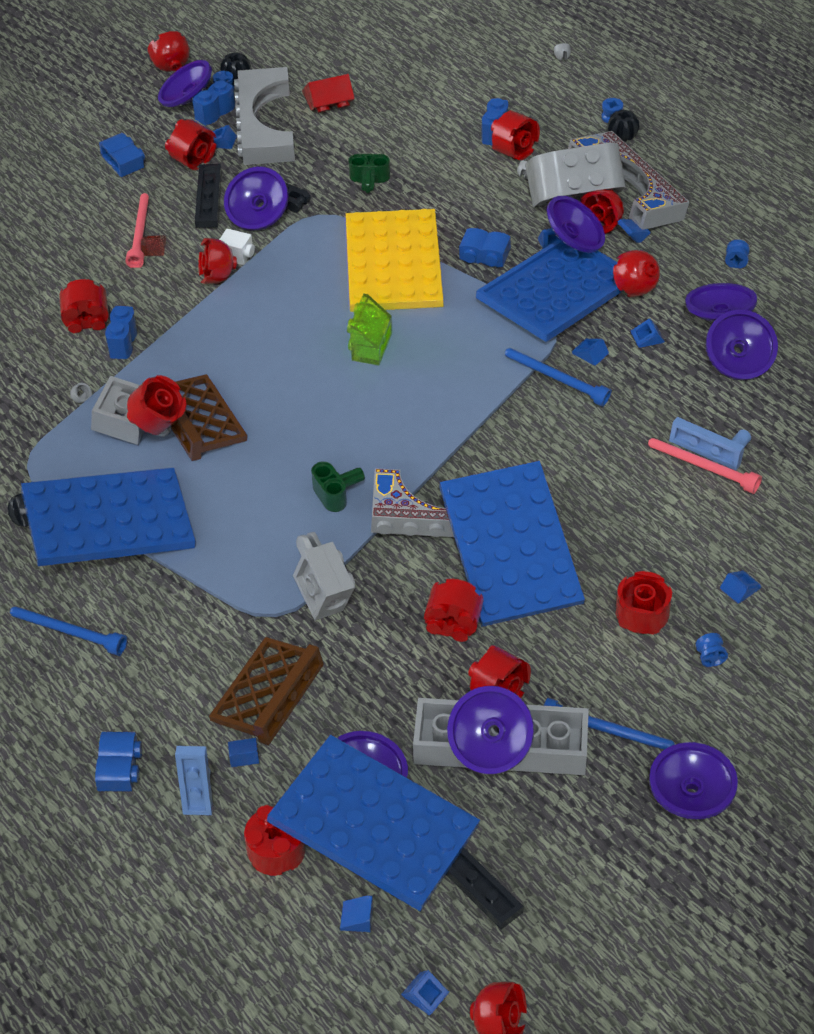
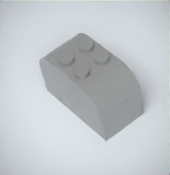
(575, 172)

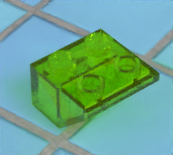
(369, 331)

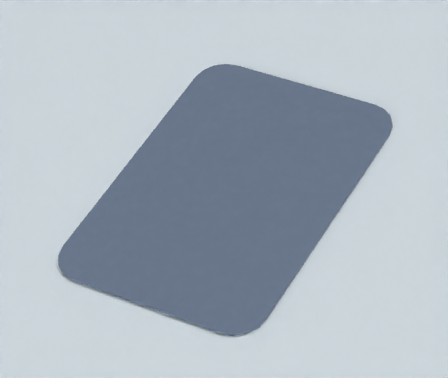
(284, 368)

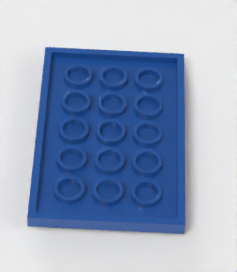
(552, 289)
(106, 516)
(511, 542)
(374, 822)

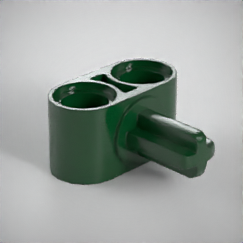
(369, 170)
(331, 485)

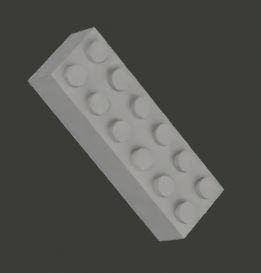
(556, 748)

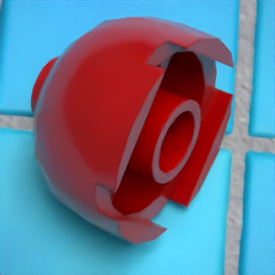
(169, 51)
(606, 207)
(216, 261)
(636, 273)
(499, 1007)

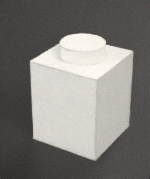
(240, 244)

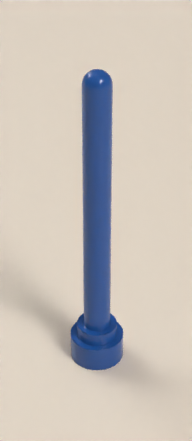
(598, 394)
(114, 643)
(622, 731)

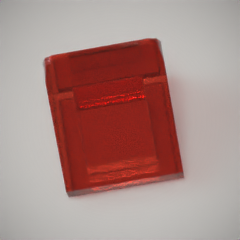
(153, 245)

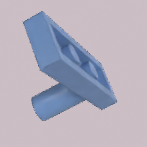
(710, 444)
(194, 780)

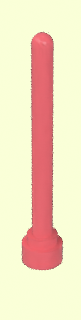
(135, 256)
(749, 481)

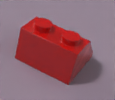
(328, 93)

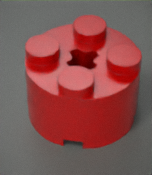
(515, 135)
(191, 143)
(83, 306)
(156, 404)
(643, 603)
(453, 609)
(501, 670)
(269, 847)

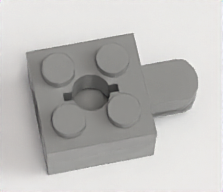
(110, 407)
(322, 576)

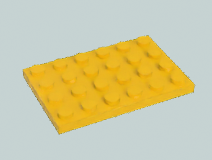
(394, 258)

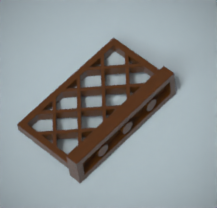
(191, 435)
(285, 694)

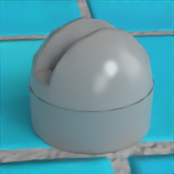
(562, 50)
(522, 169)
(87, 393)

